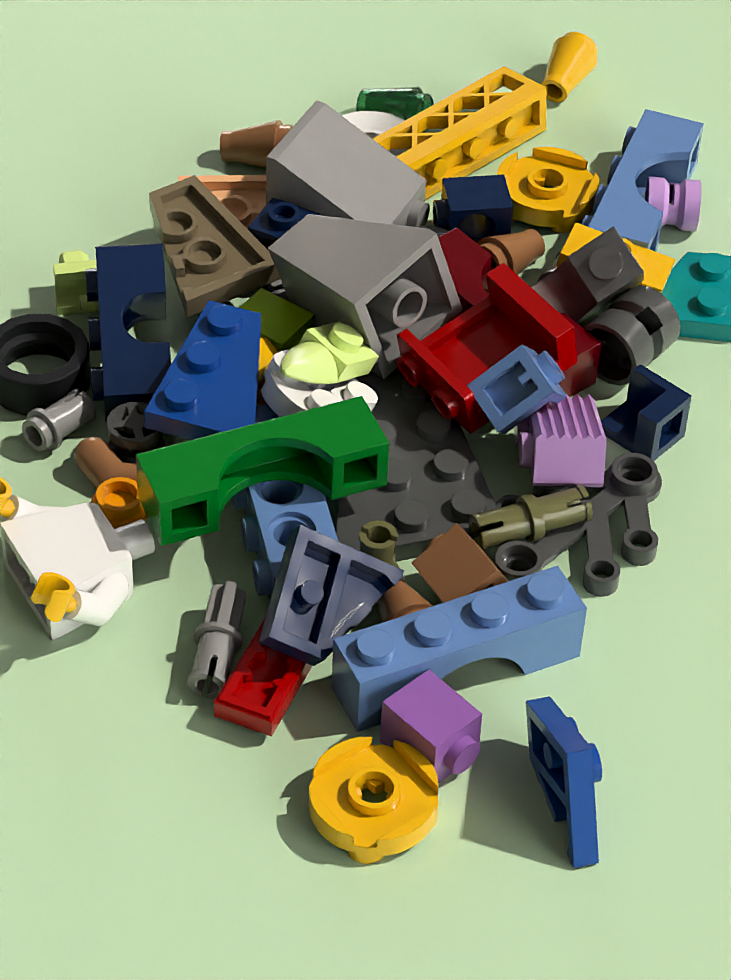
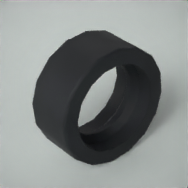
(42, 336)

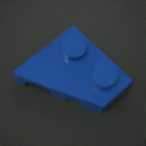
(567, 774)

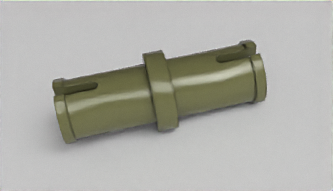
(530, 517)

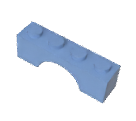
(655, 148)
(525, 620)

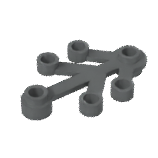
(629, 483)

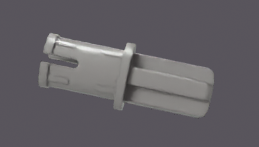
(217, 638)

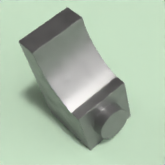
(591, 277)

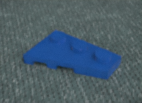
(212, 376)

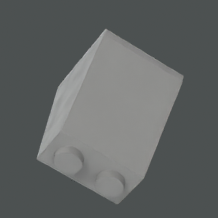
(343, 173)
(369, 279)

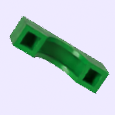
(325, 447)

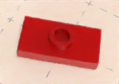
(260, 687)

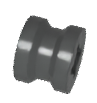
(129, 434)

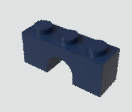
(129, 291)

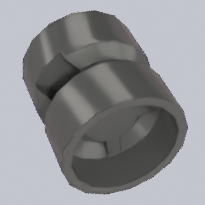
(633, 332)

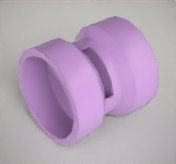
(683, 200)

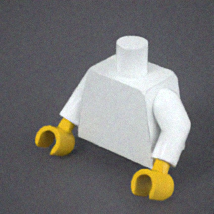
(69, 560)

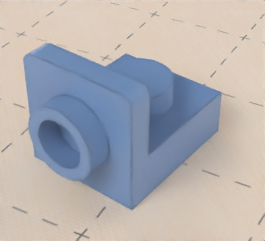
(518, 387)

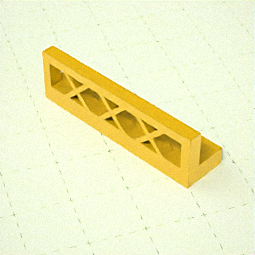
(469, 137)

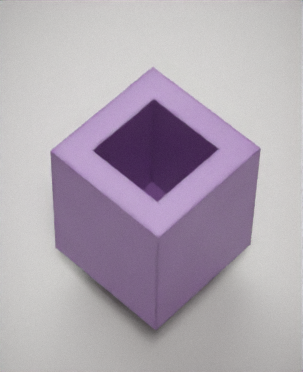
(433, 722)

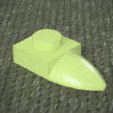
(329, 355)

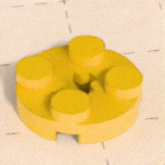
(550, 207)
(373, 828)

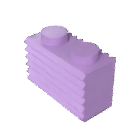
(563, 444)

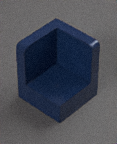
(650, 417)

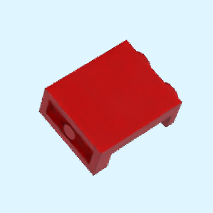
(480, 339)

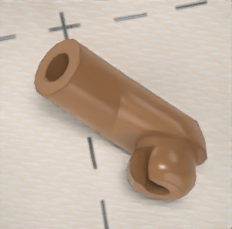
(100, 462)

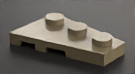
(207, 246)

